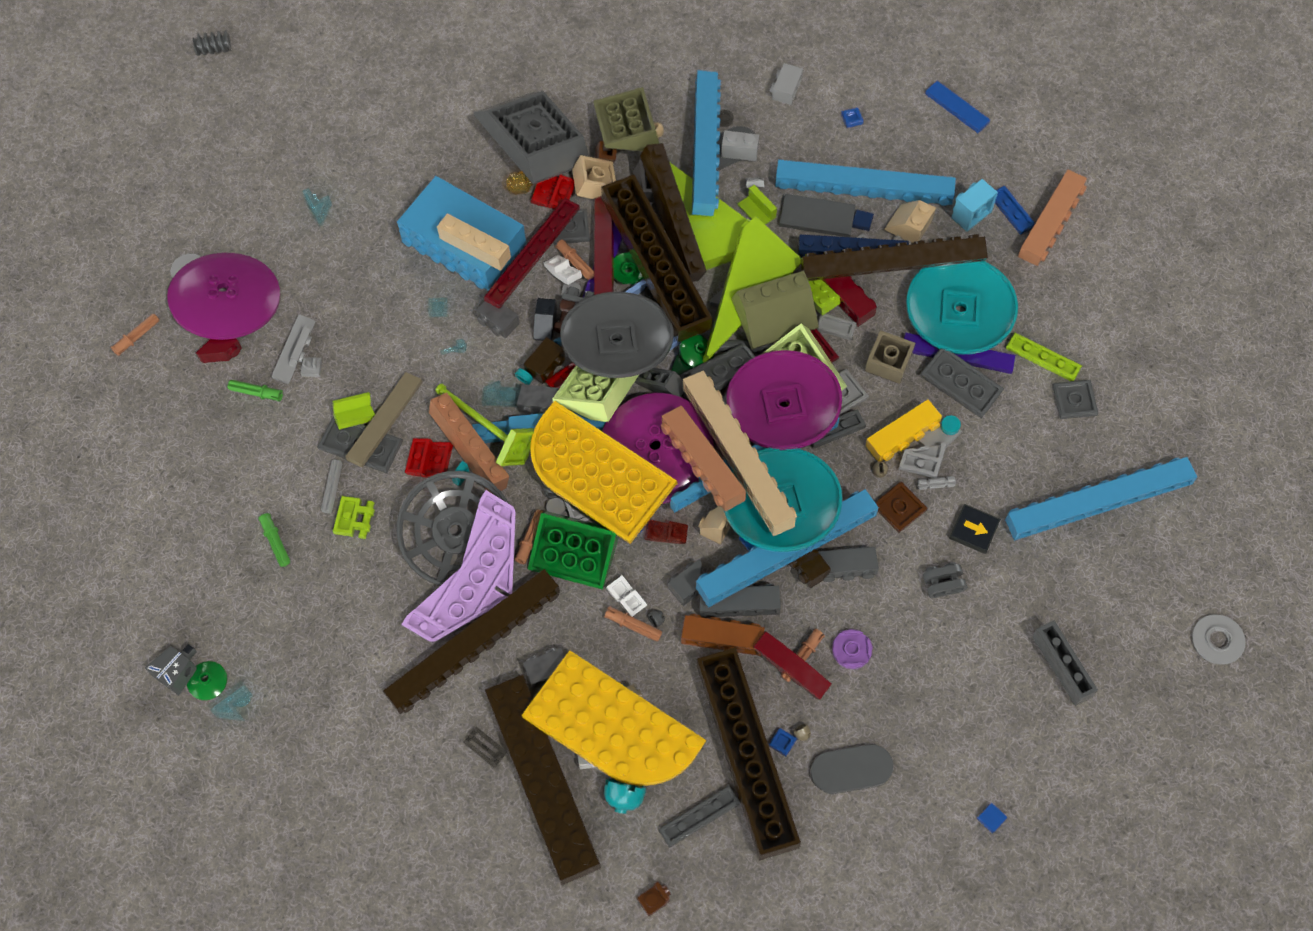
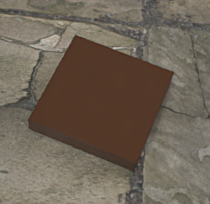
(900, 507)

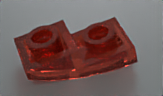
(666, 532)

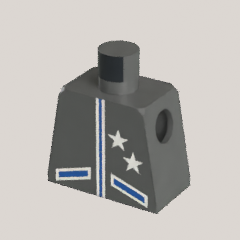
(173, 668)

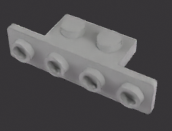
(293, 349)

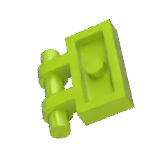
(348, 514)

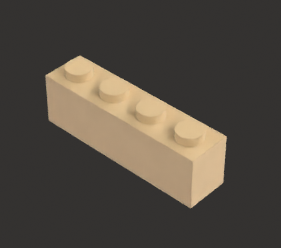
(474, 242)

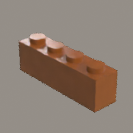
(721, 634)

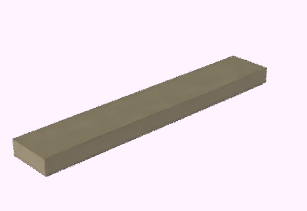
(383, 420)

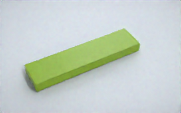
(1043, 357)

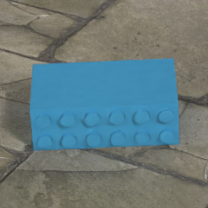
(420, 230)

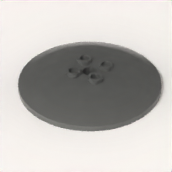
(633, 319)

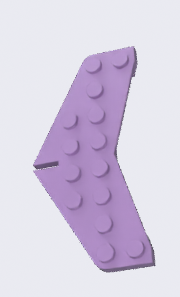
(471, 588)

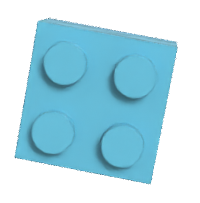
(974, 204)

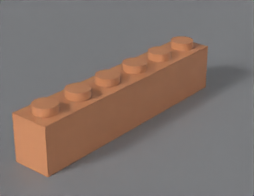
(1052, 218)
(467, 441)
(703, 458)

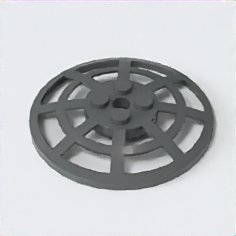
(443, 522)

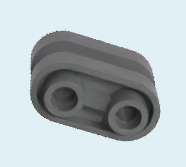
(949, 571)

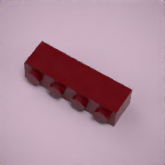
(852, 299)

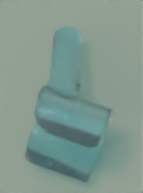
(459, 348)

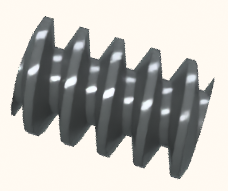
(212, 43)

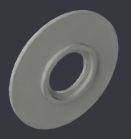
(1215, 655)

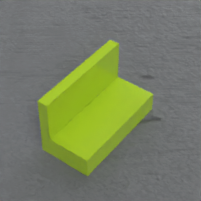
(758, 205)
(353, 410)

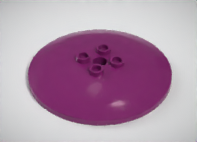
(229, 314)
(788, 377)
(639, 424)

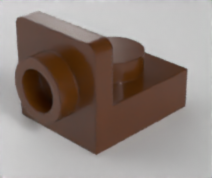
(654, 898)

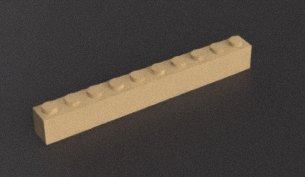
(739, 454)

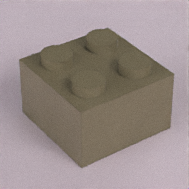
(890, 357)

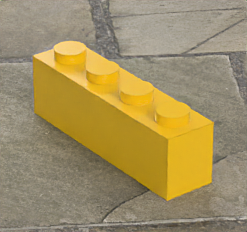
(904, 431)

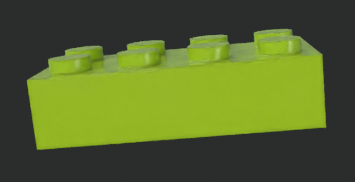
(823, 296)

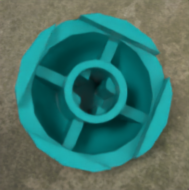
(623, 795)

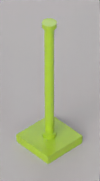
(517, 442)

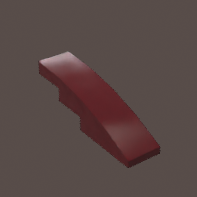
(792, 665)

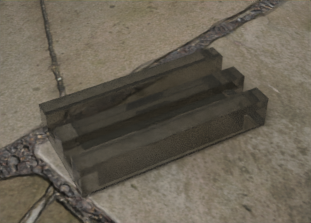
(498, 758)

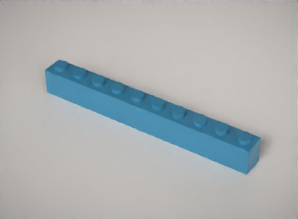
(705, 143)
(865, 182)
(1100, 498)
(760, 562)

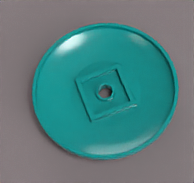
(977, 287)
(809, 489)

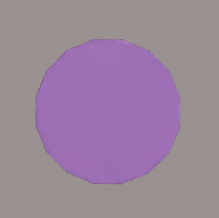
(852, 655)

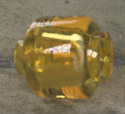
(518, 183)

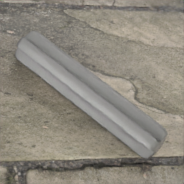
(331, 486)

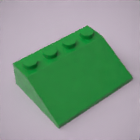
(573, 549)

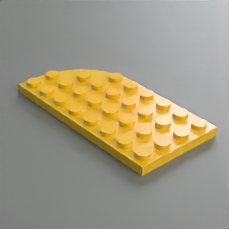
(597, 472)
(611, 725)

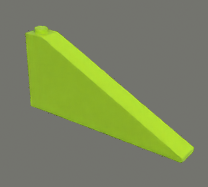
(714, 234)
(756, 260)

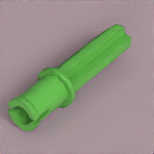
(256, 390)
(272, 535)

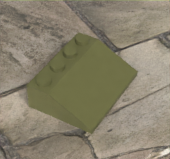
(626, 120)
(775, 308)

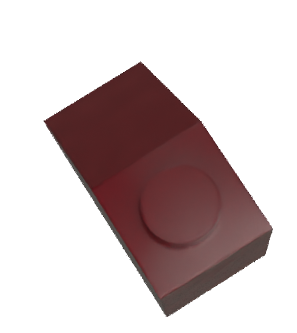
(219, 350)

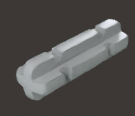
(939, 482)

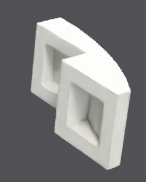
(562, 270)
(626, 596)

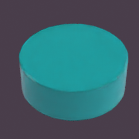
(523, 376)
(950, 425)

